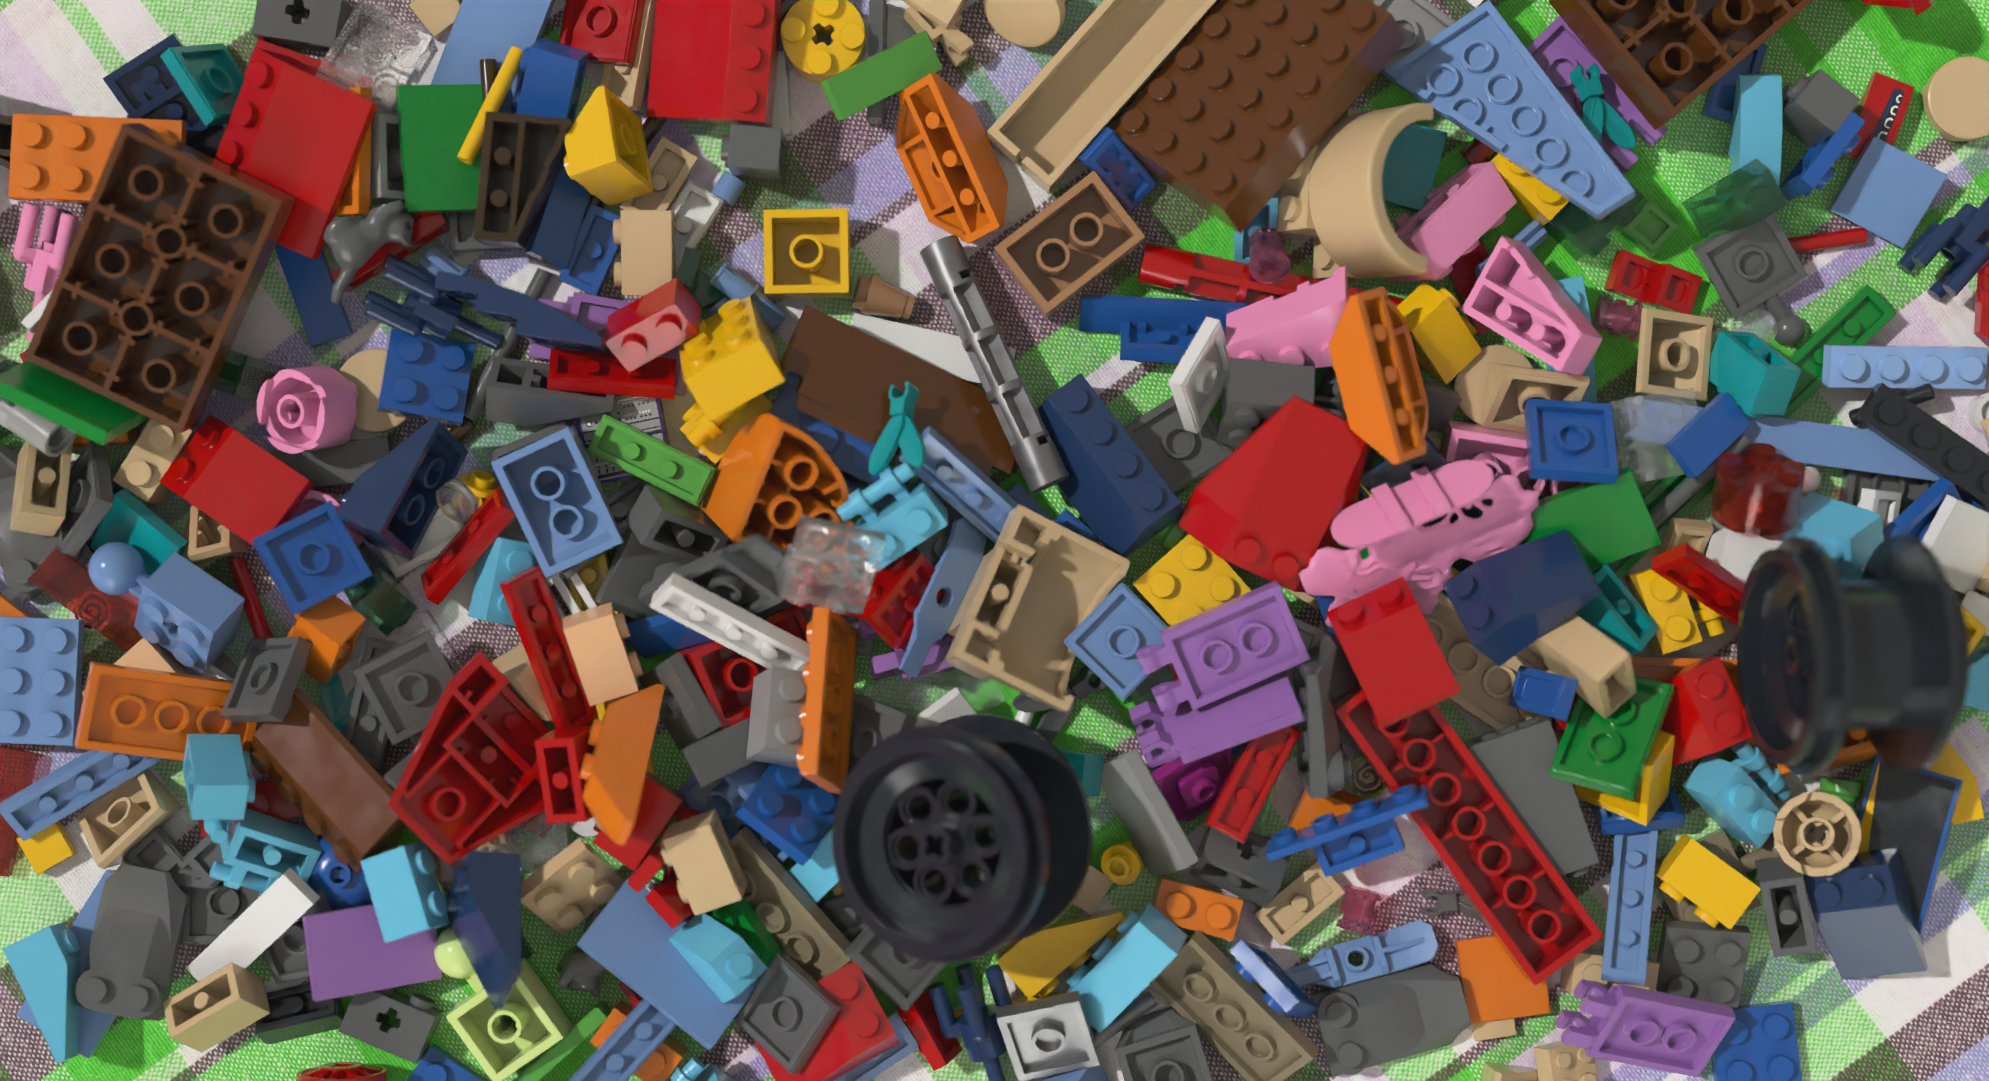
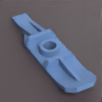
(954, 577)
(1382, 952)

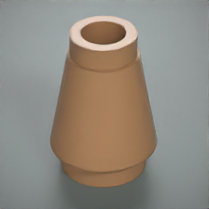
(881, 298)

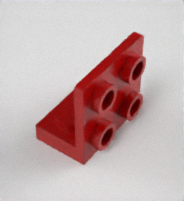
(895, 596)

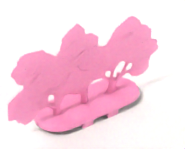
(1417, 551)

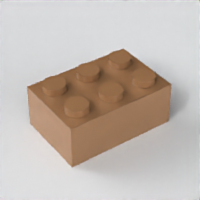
(1069, 244)

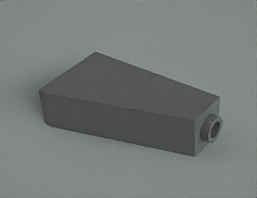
(1518, 766)

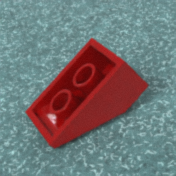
(235, 481)
(1393, 652)
(729, 676)
(853, 1037)

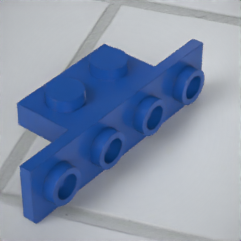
(1151, 326)
(1352, 837)

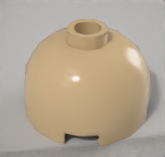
(1807, 852)

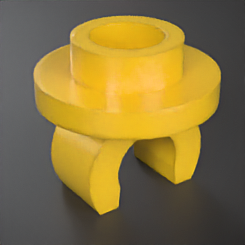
(480, 483)
(1121, 863)

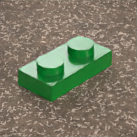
(745, 922)

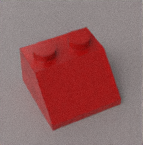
(1703, 711)

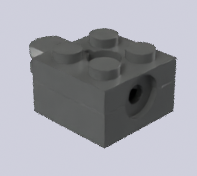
(1257, 390)

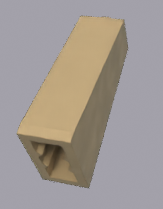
(1593, 659)

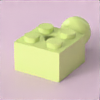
(493, 1042)

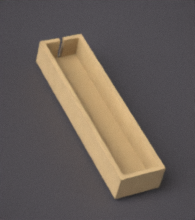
(1091, 83)

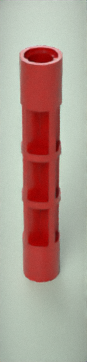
(1215, 276)

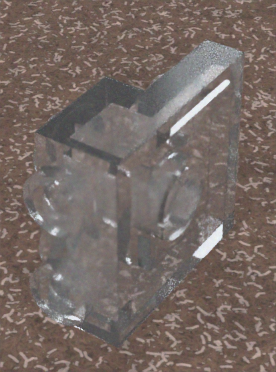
(379, 53)
(830, 565)

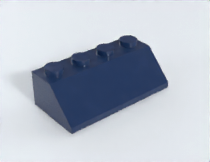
(1107, 472)

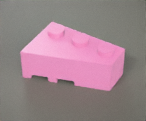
(1454, 219)
(1531, 309)
(1291, 327)

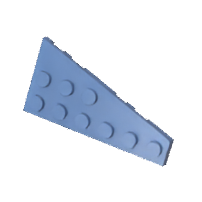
(1501, 96)

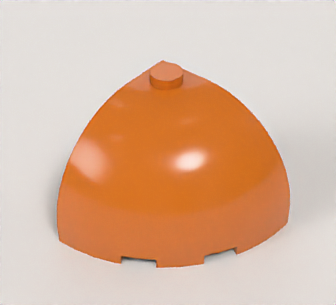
(771, 480)

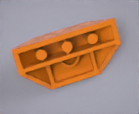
(950, 160)
(1380, 376)
(620, 761)

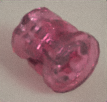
(1268, 256)
(1617, 317)
(1359, 909)

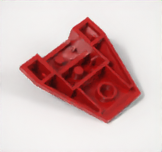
(1279, 493)
(472, 766)

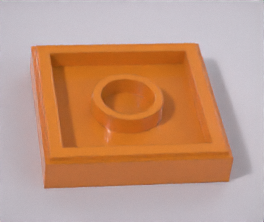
(1494, 984)

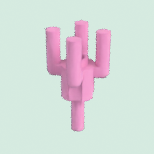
(52, 249)

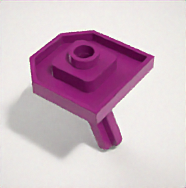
(1194, 785)

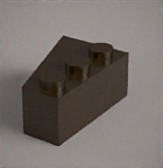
(517, 175)

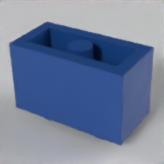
(550, 80)

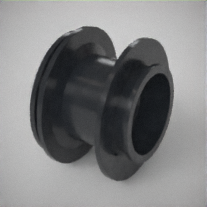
(1851, 655)
(914, 847)

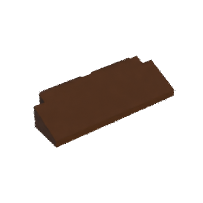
(849, 382)

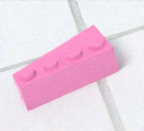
(1500, 450)

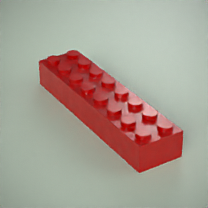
(1475, 836)

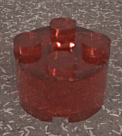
(1757, 490)

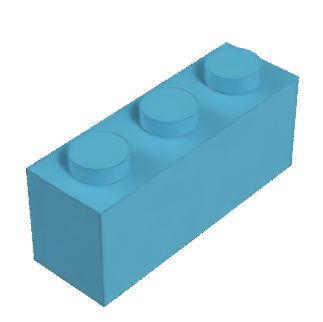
(1125, 964)

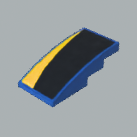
(1916, 818)

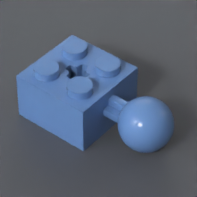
(177, 604)

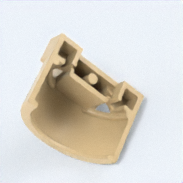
(1341, 201)
(1023, 611)

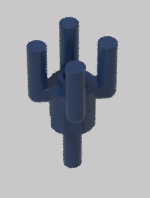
(1959, 241)
(423, 306)
(978, 1021)

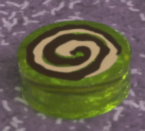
(1364, 780)

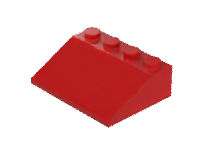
(715, 61)
(299, 138)

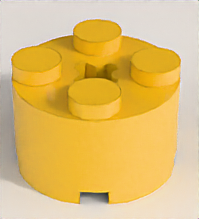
(817, 60)

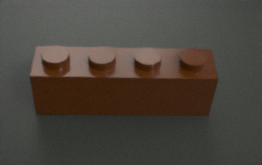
(327, 782)

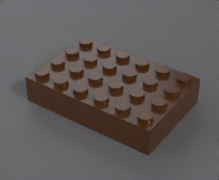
(1672, 48)
(1254, 97)
(159, 277)

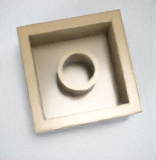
(1564, 1063)

